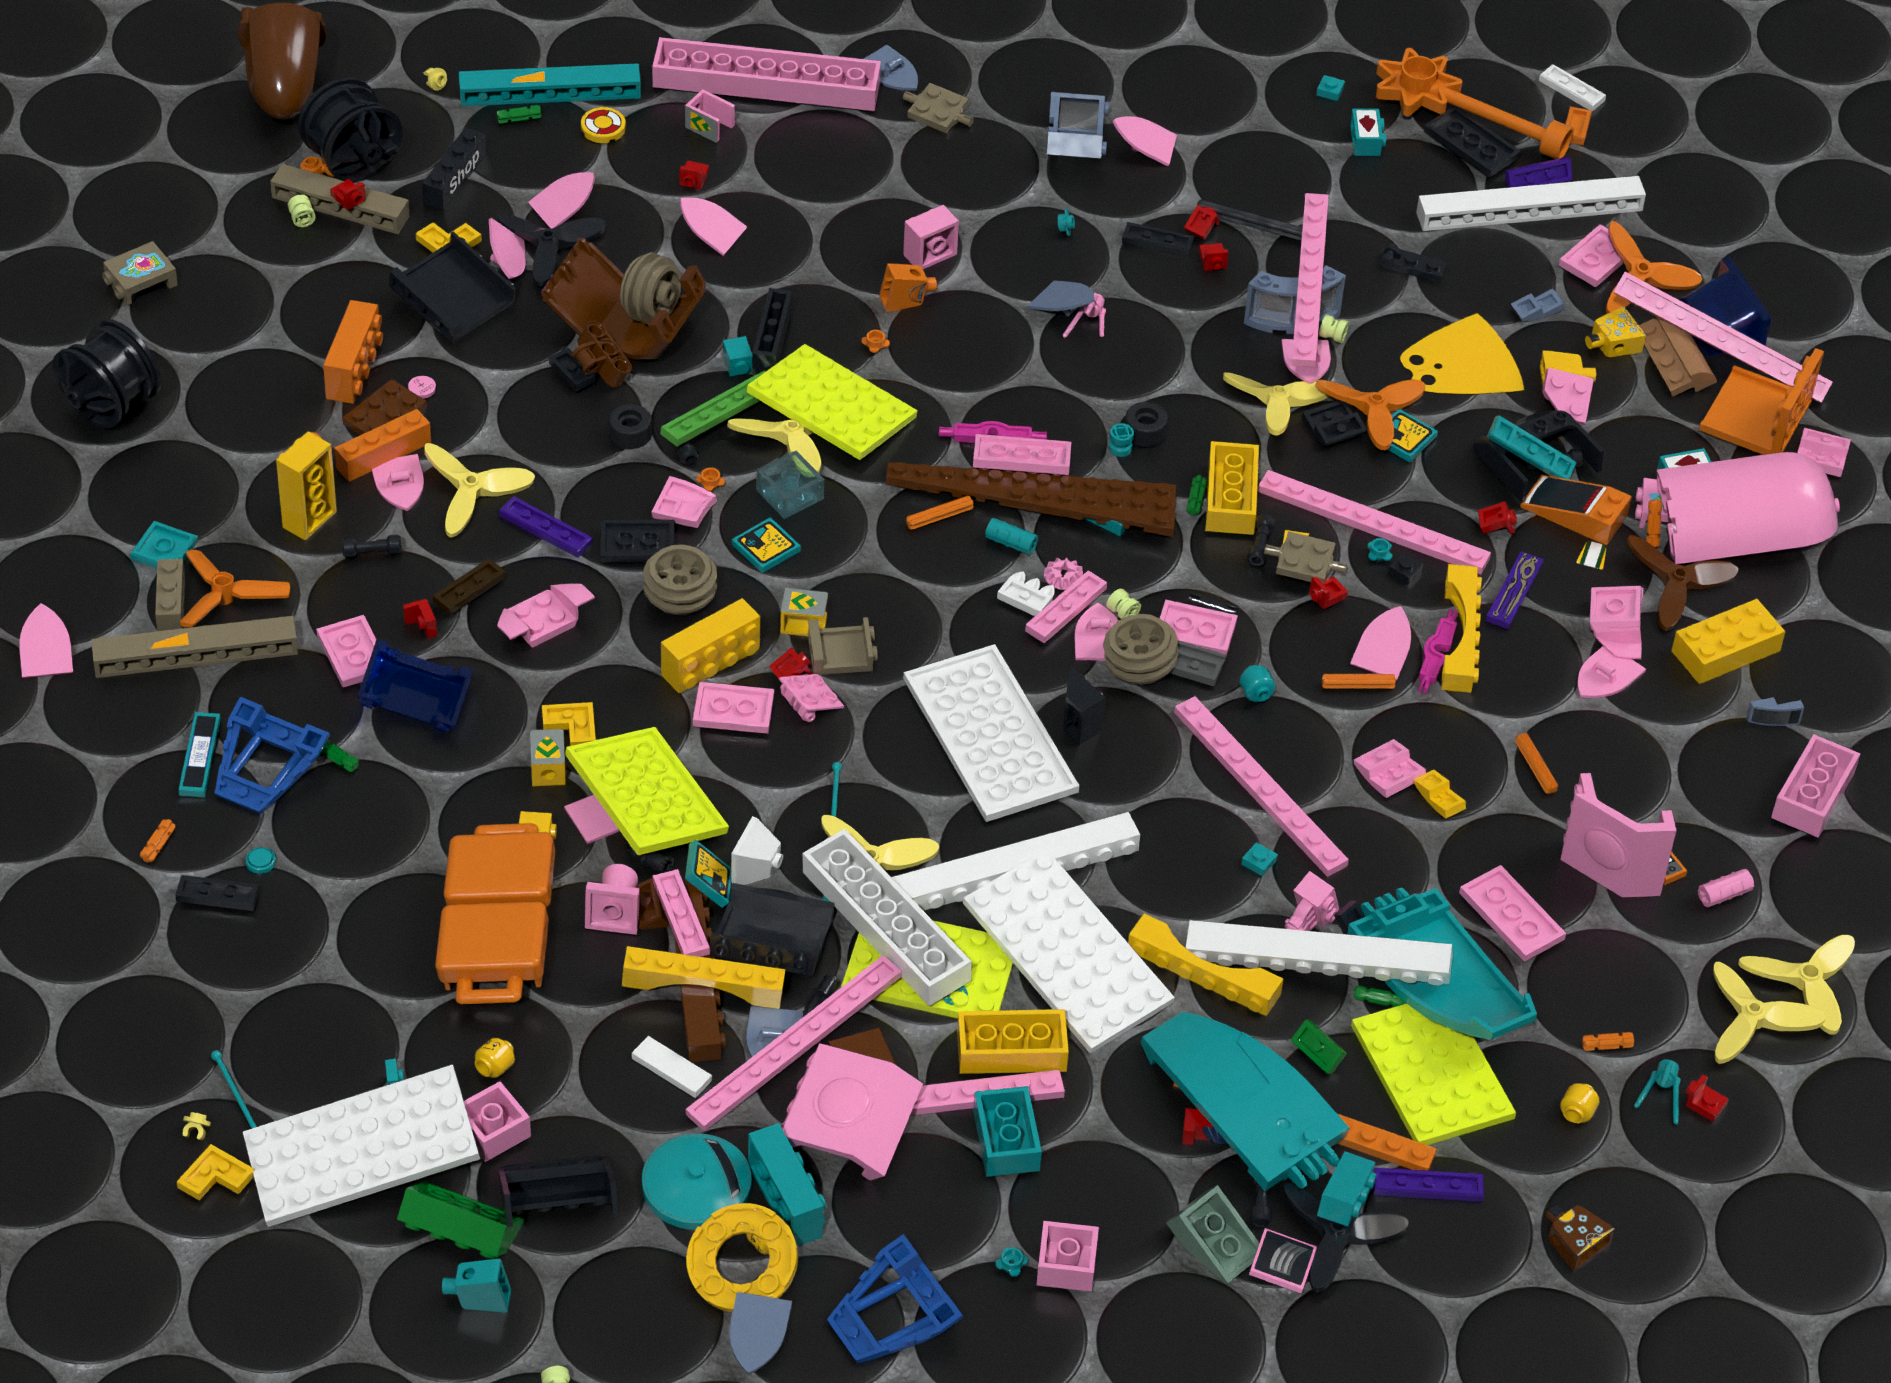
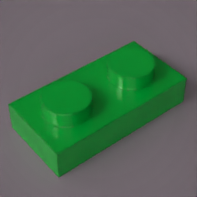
(1318, 1046)

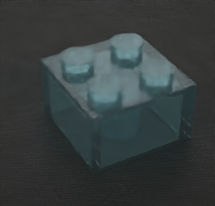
(790, 484)

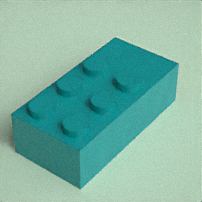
(786, 1184)

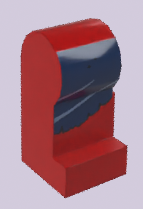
(1199, 1128)

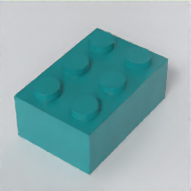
(1007, 1131)

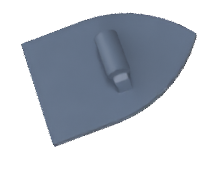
(895, 69)
(1063, 297)
(767, 1025)
(757, 1329)

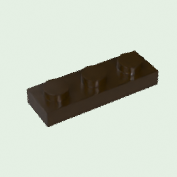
(469, 586)

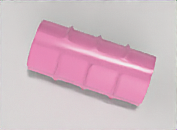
(1726, 888)

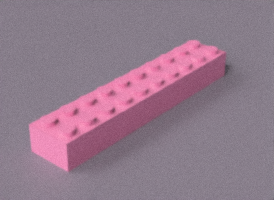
(766, 74)

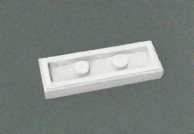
(1572, 87)
(671, 1067)

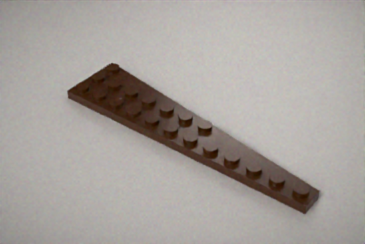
(1068, 496)

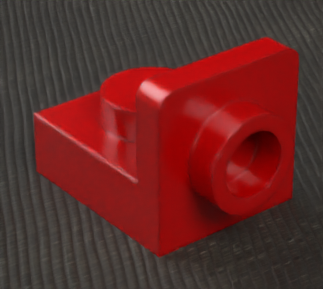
(693, 174)
(349, 194)
(1202, 221)
(1213, 256)
(1497, 517)
(422, 614)
(791, 664)
(1704, 1099)

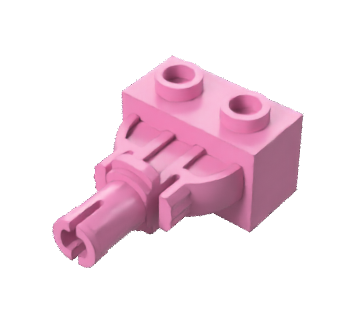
(1315, 904)

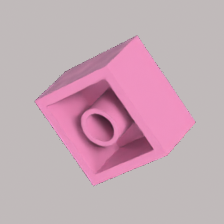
(931, 237)
(496, 1121)
(1067, 1256)

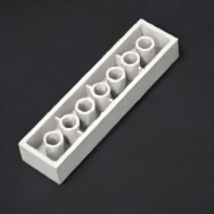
(887, 916)

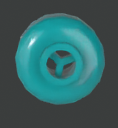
(1257, 683)

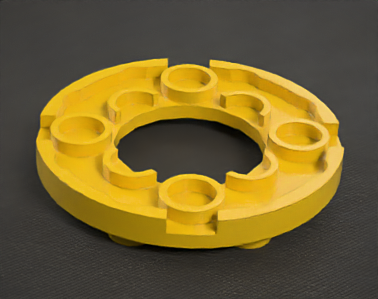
(733, 1221)

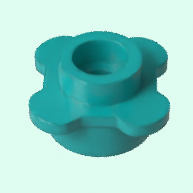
(1066, 222)
(1379, 550)
(1015, 1255)

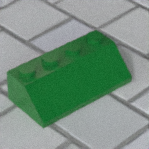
(458, 1219)

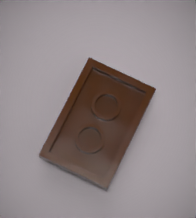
(382, 407)

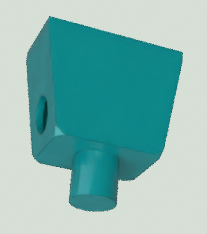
(480, 1286)

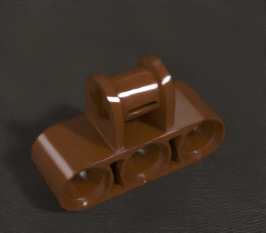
(601, 354)

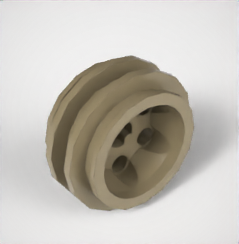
(650, 286)
(689, 579)
(1140, 649)

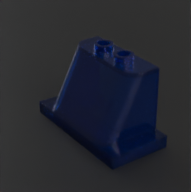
(1731, 303)

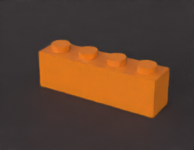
(382, 445)

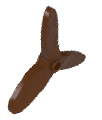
(1679, 578)

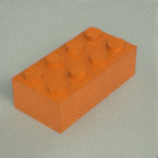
(352, 352)

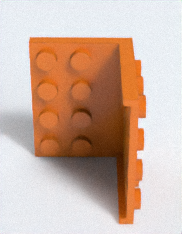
(1760, 410)

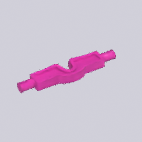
(967, 432)
(1438, 642)

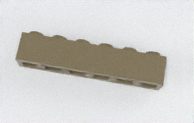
(378, 210)

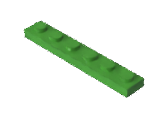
(709, 413)

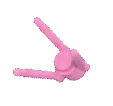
(1091, 310)

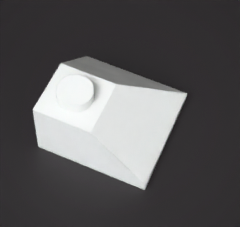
(755, 854)

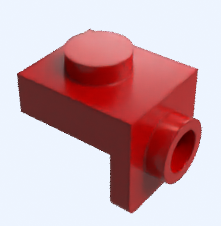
(1328, 593)

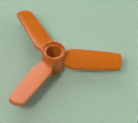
(225, 589)

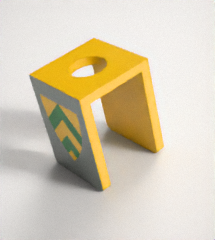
(799, 608)
(547, 757)

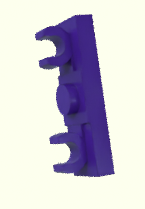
(1540, 173)

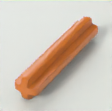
(939, 512)
(1358, 681)
(1536, 763)

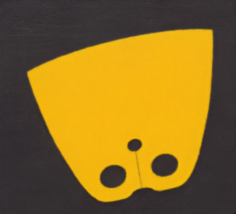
(1471, 359)

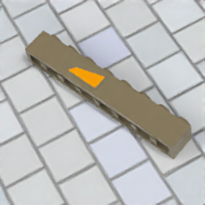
(194, 646)

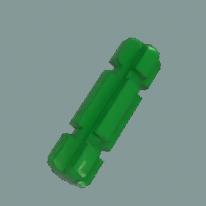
(518, 114)
(1196, 495)
(340, 756)
(1377, 996)

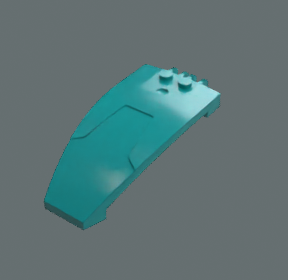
(1478, 996)
(1249, 1098)

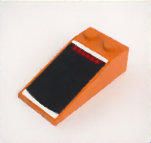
(1579, 506)

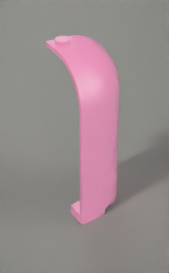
(1746, 506)

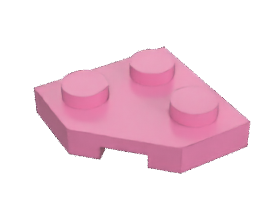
(1568, 392)

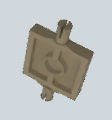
(938, 108)
(1305, 557)

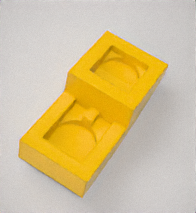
(1438, 794)

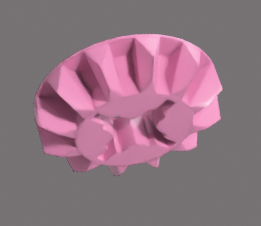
(1053, 574)

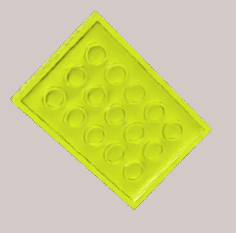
(832, 401)
(646, 790)
(988, 982)
(1432, 1074)

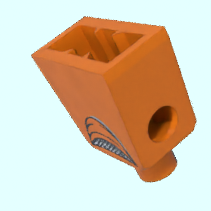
(904, 286)

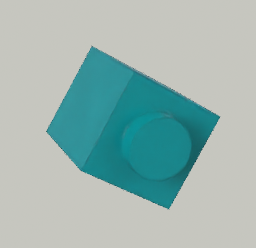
(737, 356)

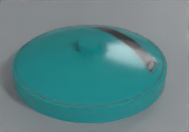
(694, 1178)

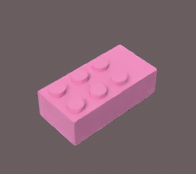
(1815, 785)

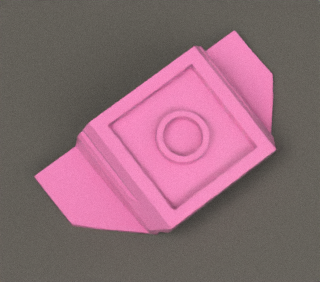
(545, 613)
(1617, 619)

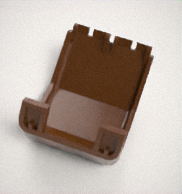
(589, 290)

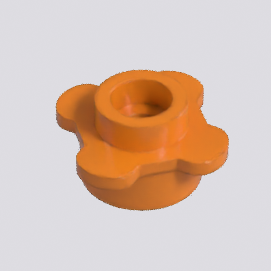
(875, 341)
(710, 479)

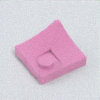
(683, 503)

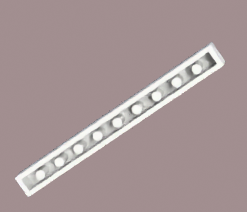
(1530, 203)
(1070, 847)
(1321, 952)

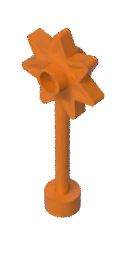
(1424, 83)

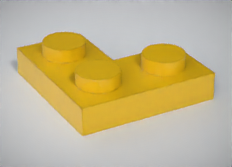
(434, 237)
(573, 716)
(215, 1167)

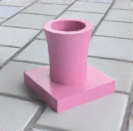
(615, 902)

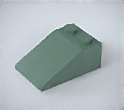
(1215, 1234)

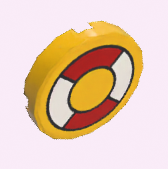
(603, 125)

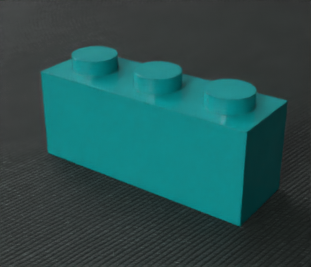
(1347, 1189)

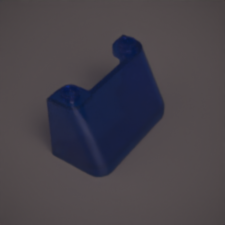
(414, 687)

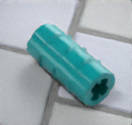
(1011, 536)

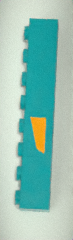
(549, 84)

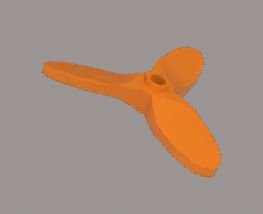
(1657, 274)
(1377, 405)

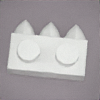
(1027, 595)

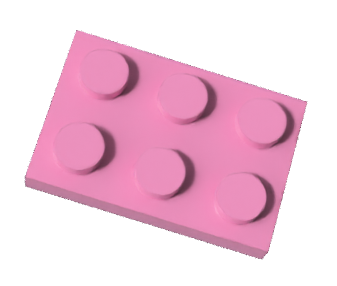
(1592, 257)
(1200, 625)
(348, 648)
(733, 707)

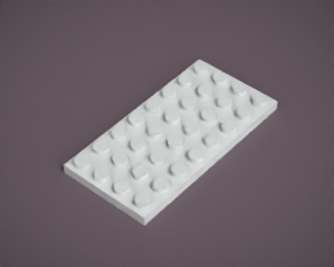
(991, 733)
(1068, 950)
(360, 1145)

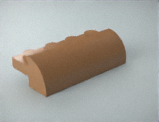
(1676, 357)

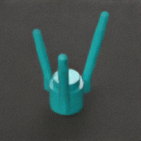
(1665, 1077)

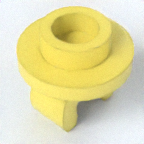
(436, 78)
(196, 1121)

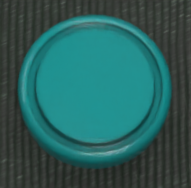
(260, 860)

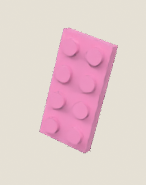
(1022, 454)
(1512, 913)

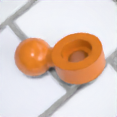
(315, 165)

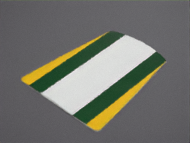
(1592, 555)

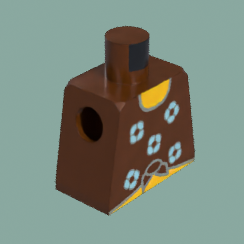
(1578, 1234)

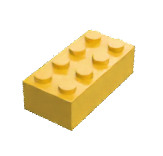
(306, 485)
(1232, 488)
(1728, 641)
(710, 645)
(1012, 1041)

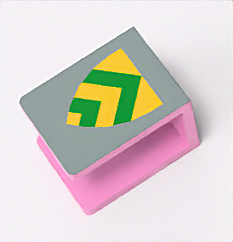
(708, 115)

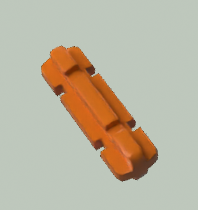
(1654, 522)
(157, 841)
(1608, 1041)

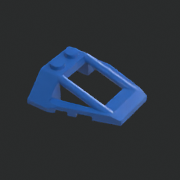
(302, 742)
(922, 1285)

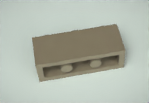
(170, 594)

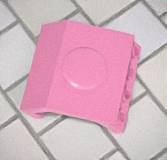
(1615, 849)
(851, 1108)

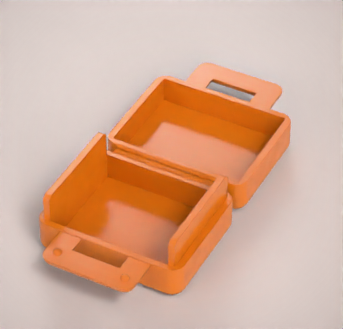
(495, 911)

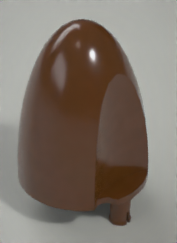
(281, 55)

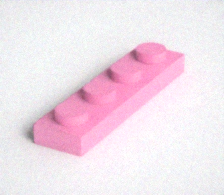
(1066, 606)
(681, 914)

